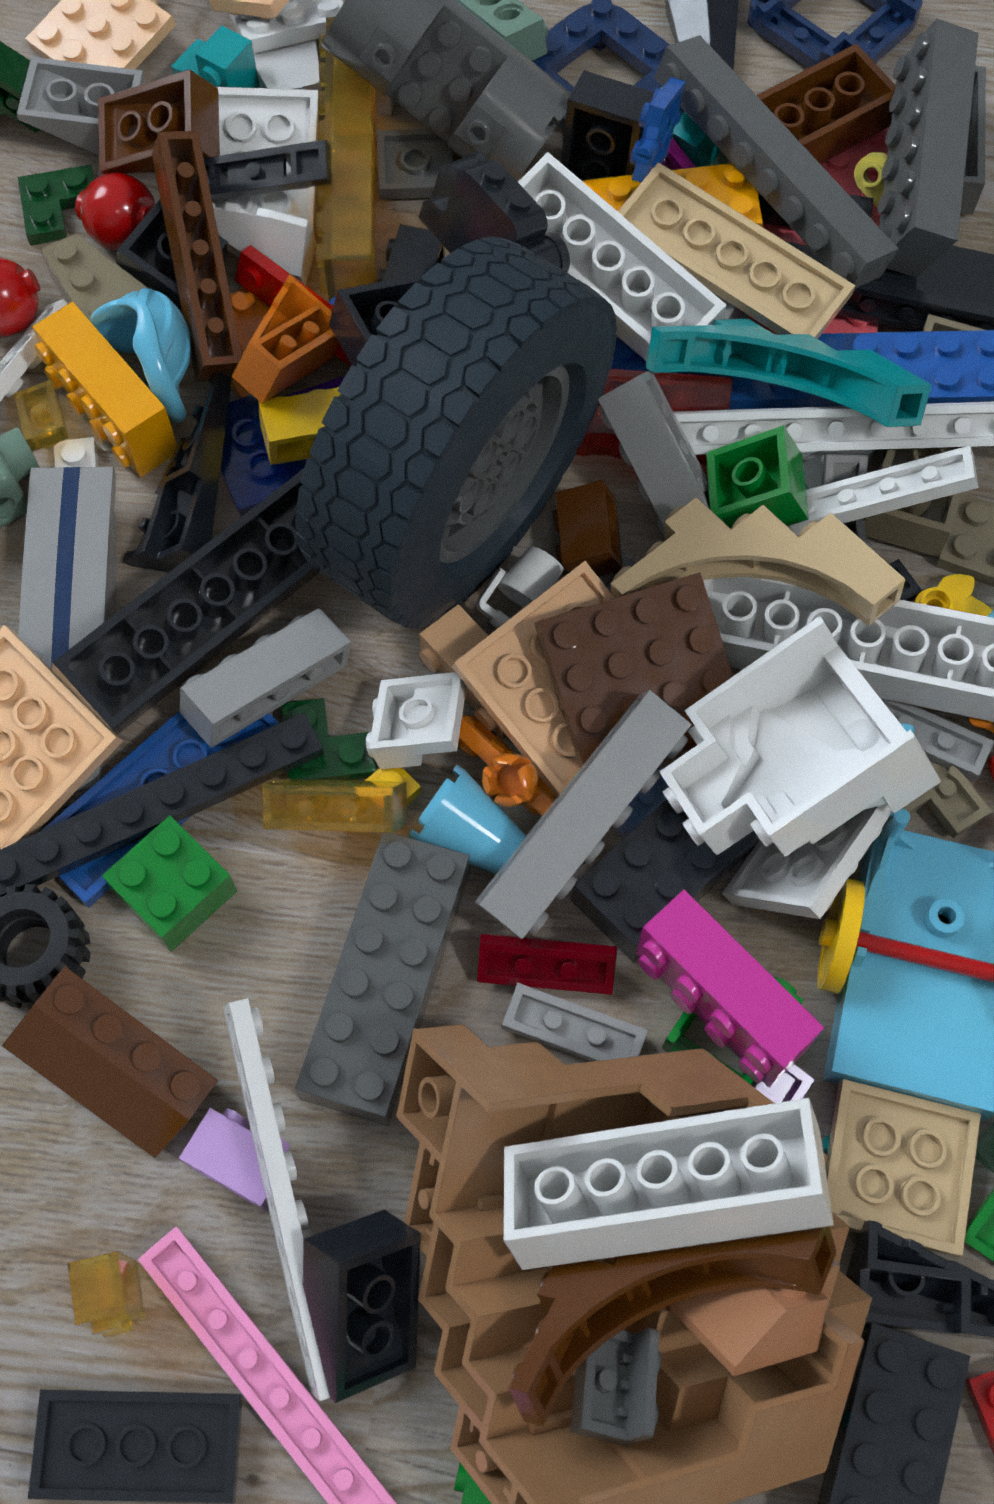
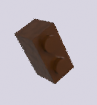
(588, 528)

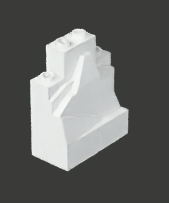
(793, 750)

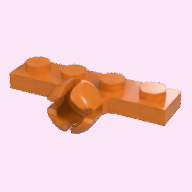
(508, 774)

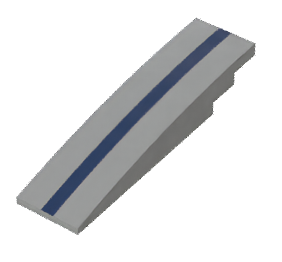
(68, 561)

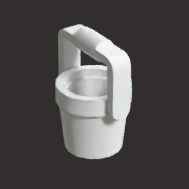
(522, 584)

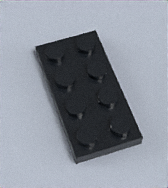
(136, 1446)

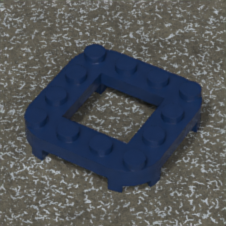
(602, 26)
(813, 45)

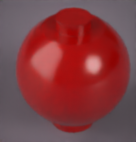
(113, 208)
(17, 297)

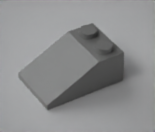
(65, 95)

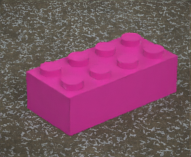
(726, 989)

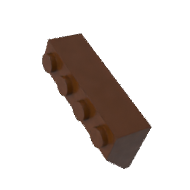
(110, 1062)

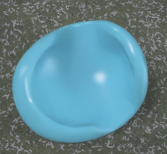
(159, 336)

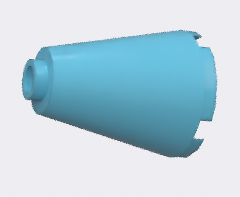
(469, 823)

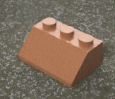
(755, 1325)

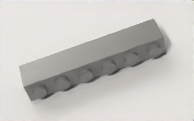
(583, 814)

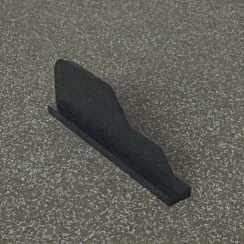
(953, 288)

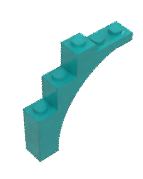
(795, 361)

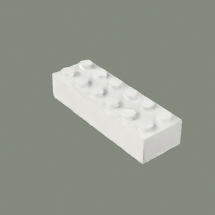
(618, 259)
(666, 1185)

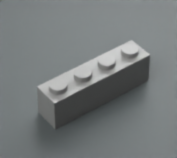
(654, 445)
(263, 676)

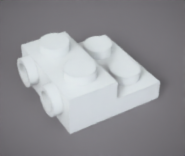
(415, 719)

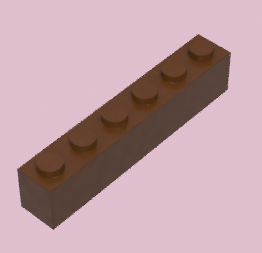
(196, 253)

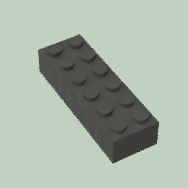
(928, 146)
(384, 978)

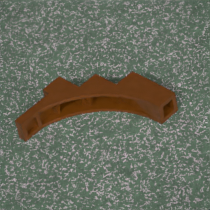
(598, 1299)

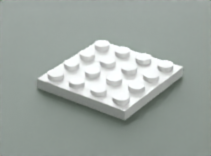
(264, 120)

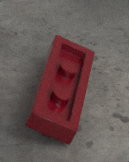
(546, 964)

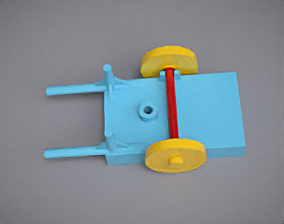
(911, 988)

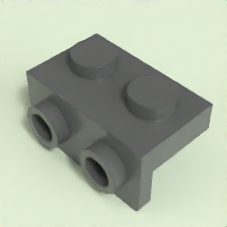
(618, 1389)

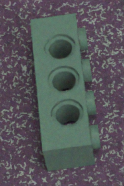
(514, 23)

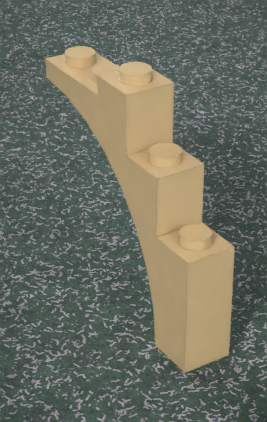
(760, 546)

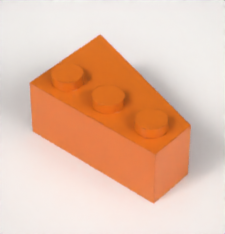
(287, 343)

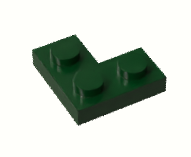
(46, 197)
(343, 756)

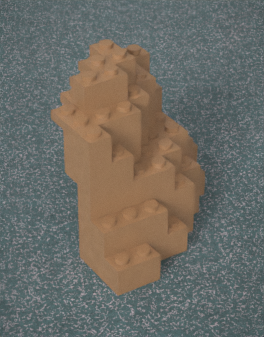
(713, 1431)

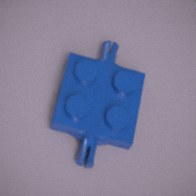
(659, 124)

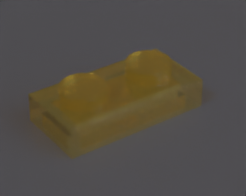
(41, 416)

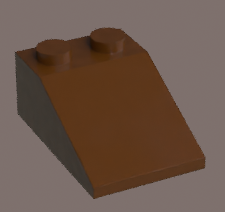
(136, 115)

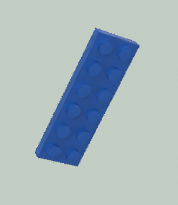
(165, 751)

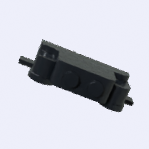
(484, 200)

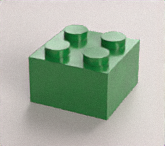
(757, 473)
(170, 883)

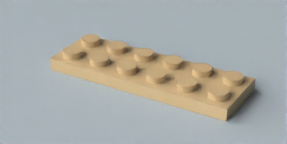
(736, 256)

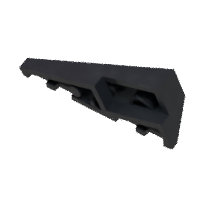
(188, 489)
(919, 1288)

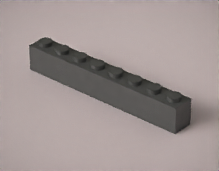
(777, 163)

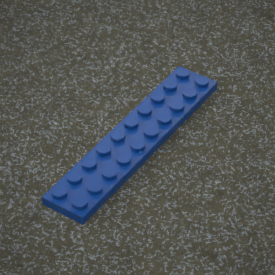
(952, 361)

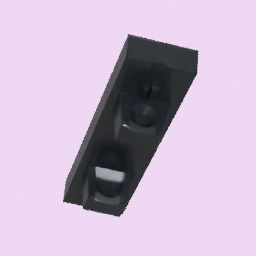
(266, 171)

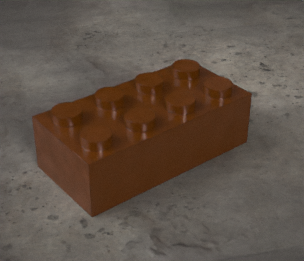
(833, 103)

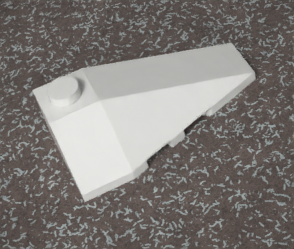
(277, 235)

